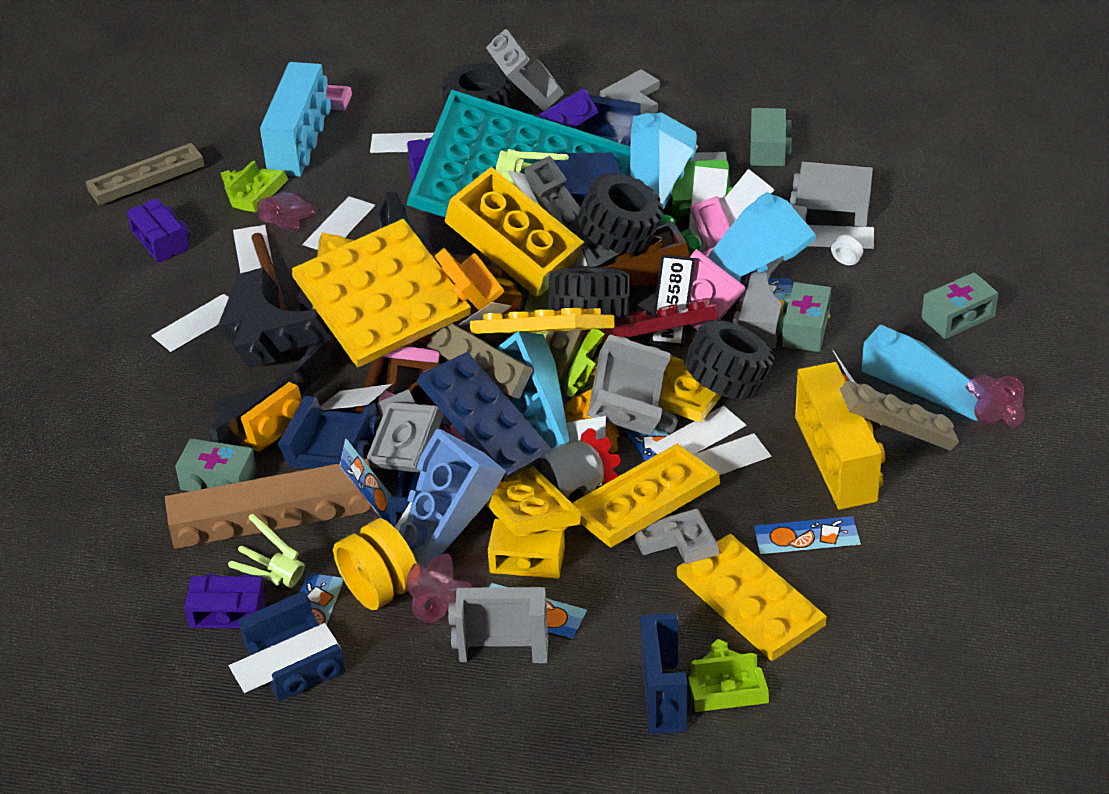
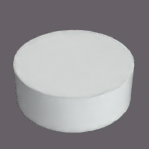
(847, 250)

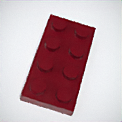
(666, 317)

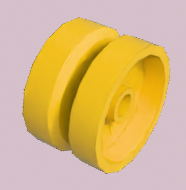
(374, 563)

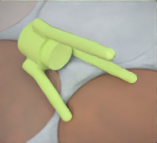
(512, 161)
(281, 568)

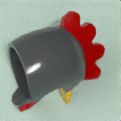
(580, 464)

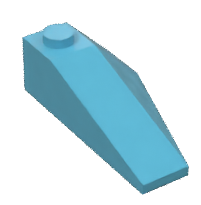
(660, 152)
(760, 235)
(917, 370)
(541, 397)

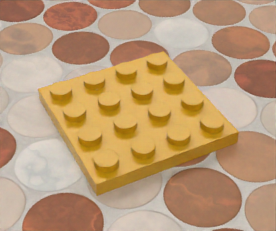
(380, 292)

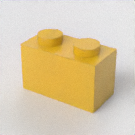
(526, 555)

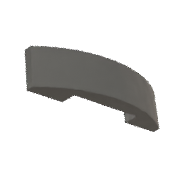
(549, 190)

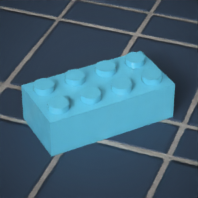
(295, 118)

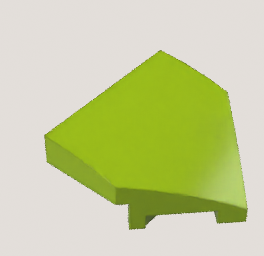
(252, 185)
(582, 365)
(726, 680)

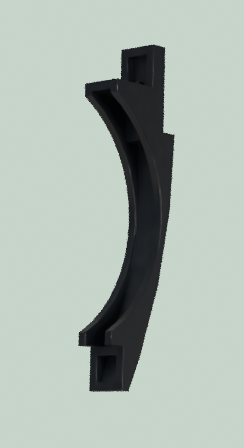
(229, 426)

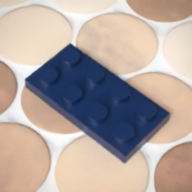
(483, 414)

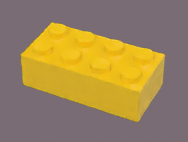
(512, 230)
(837, 438)

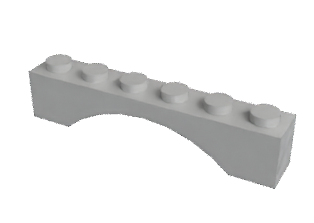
(758, 304)

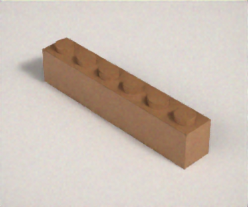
(276, 500)

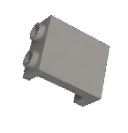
(533, 81)
(834, 189)
(628, 384)
(500, 619)

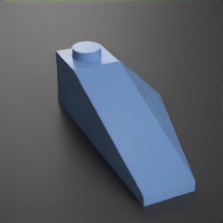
(449, 493)

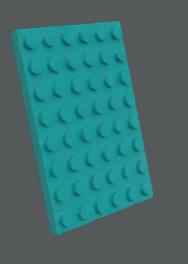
(472, 137)

